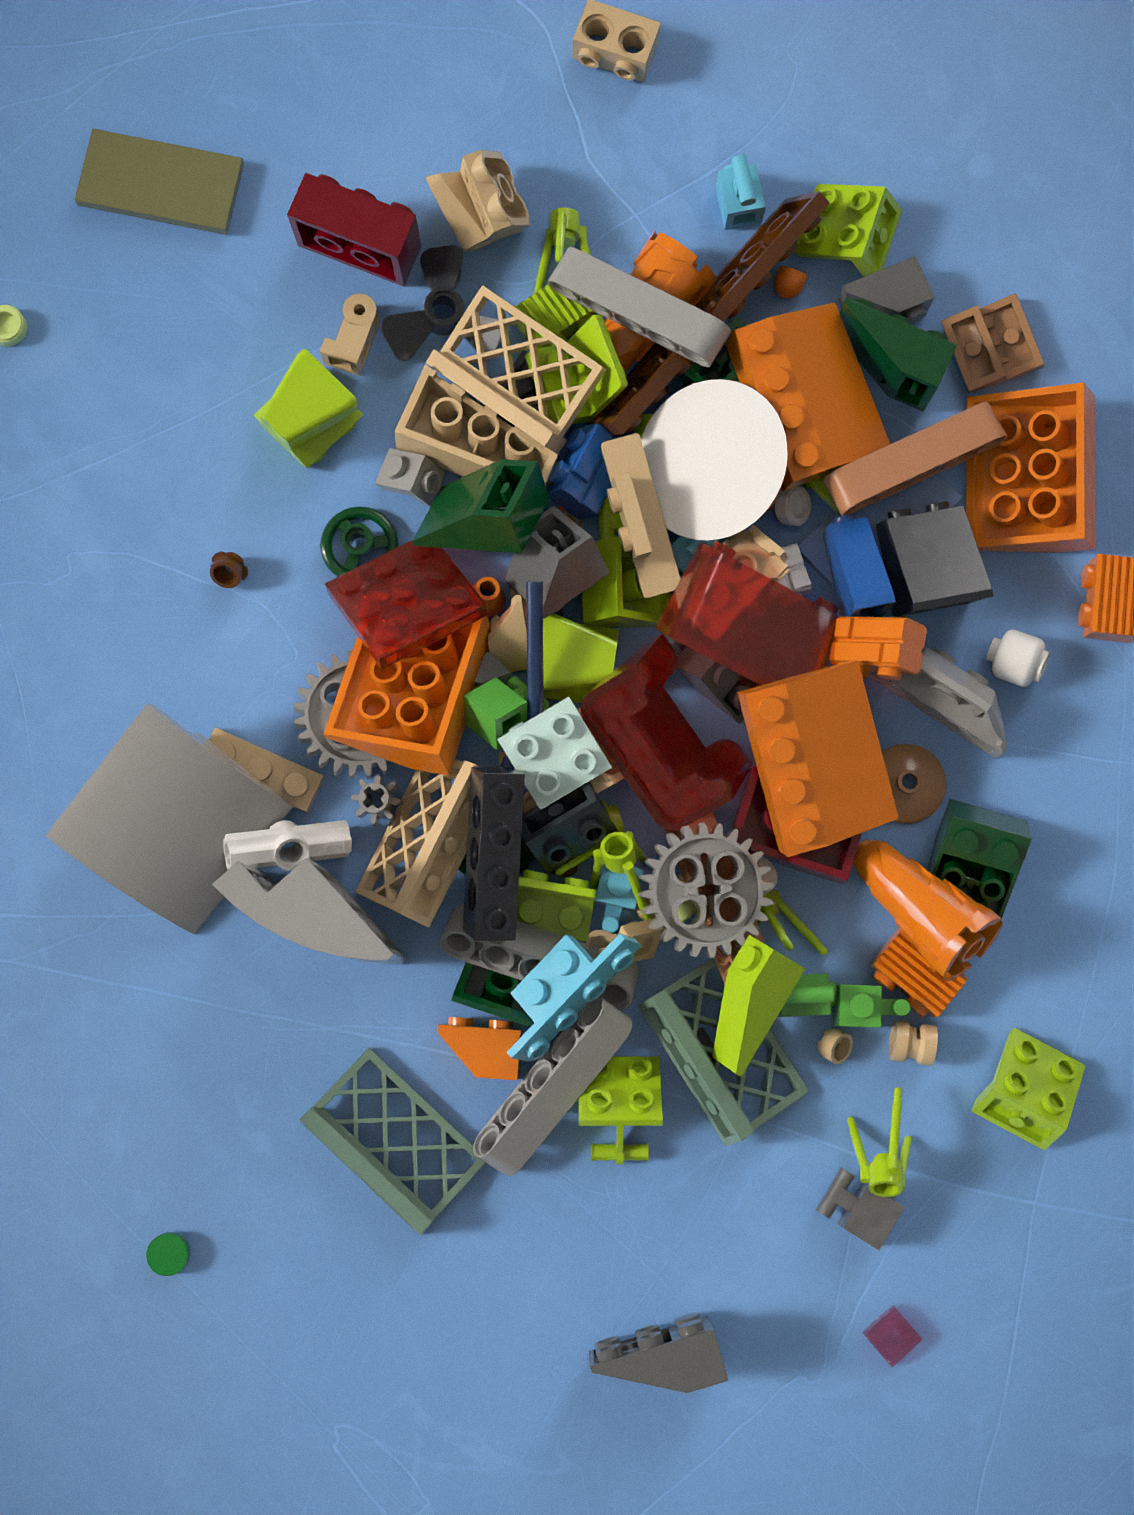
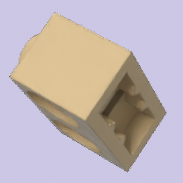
(620, 31)

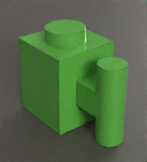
(496, 708)
(811, 997)
(864, 1006)

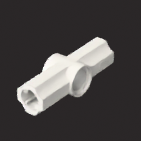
(310, 841)

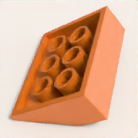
(816, 387)
(1040, 480)
(412, 707)
(818, 757)

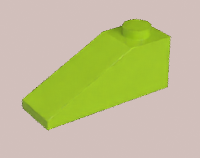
(751, 1001)

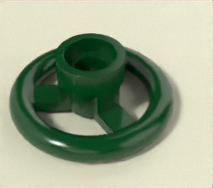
(353, 531)

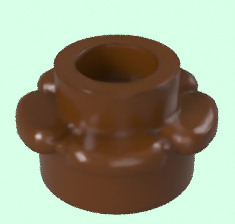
(228, 569)

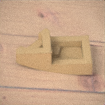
(509, 636)

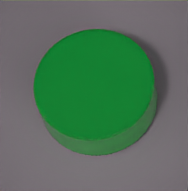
(168, 1254)

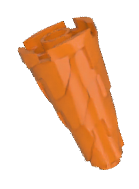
(671, 269)
(929, 911)

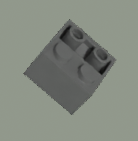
(560, 557)
(714, 681)

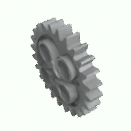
(315, 718)
(743, 887)

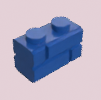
(582, 477)

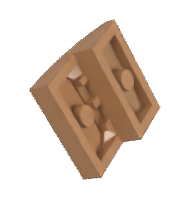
(993, 343)

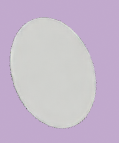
(715, 458)

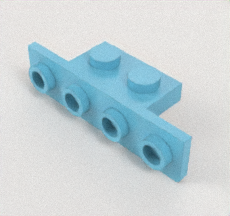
(562, 987)

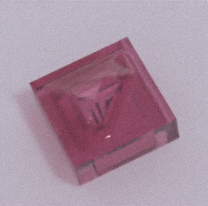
(892, 1336)

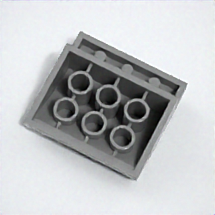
(160, 816)
(309, 910)

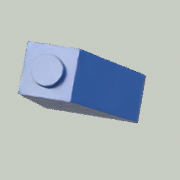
(857, 568)

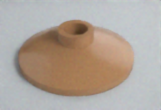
(930, 781)

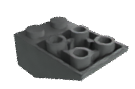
(670, 1358)

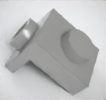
(410, 475)

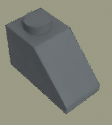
(894, 290)

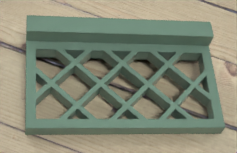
(703, 1074)
(367, 1166)

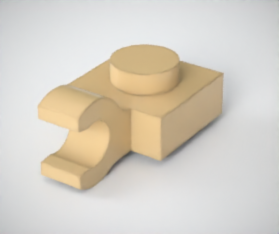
(640, 931)

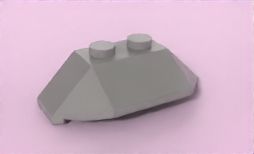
(954, 700)

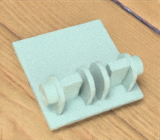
(554, 752)

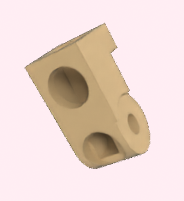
(354, 336)

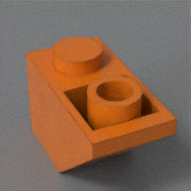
(483, 1048)

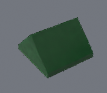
(490, 993)

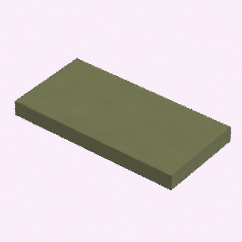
(159, 181)

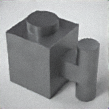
(866, 1214)

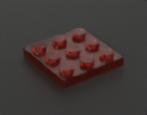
(405, 601)

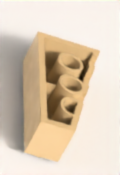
(462, 433)

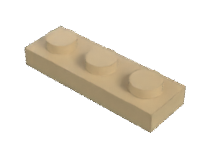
(287, 779)

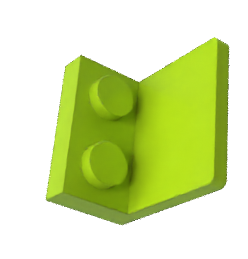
(853, 227)
(596, 343)
(556, 906)
(1031, 1090)

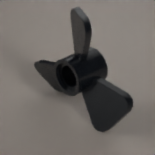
(409, 330)

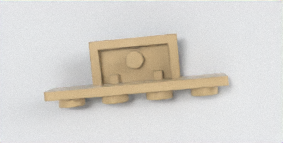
(640, 514)

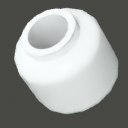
(1018, 658)

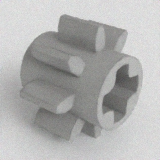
(366, 801)

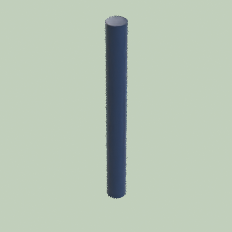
(535, 661)

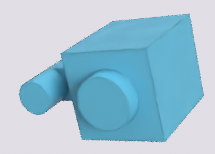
(740, 193)
(616, 894)

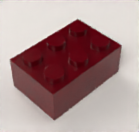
(355, 228)
(754, 822)

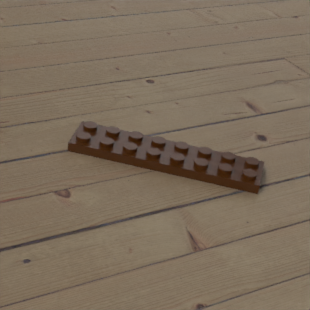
(743, 273)

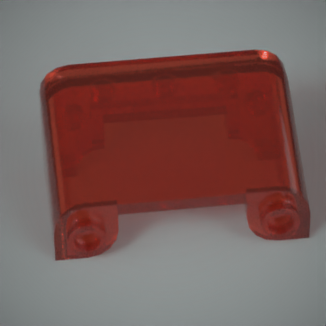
(747, 619)
(655, 743)

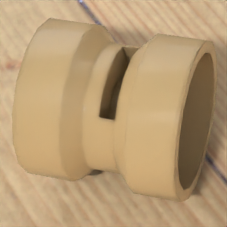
(913, 1042)

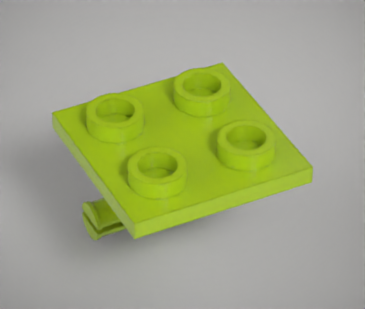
(620, 1096)

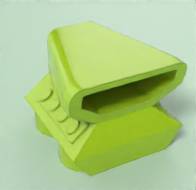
(309, 410)
(575, 657)

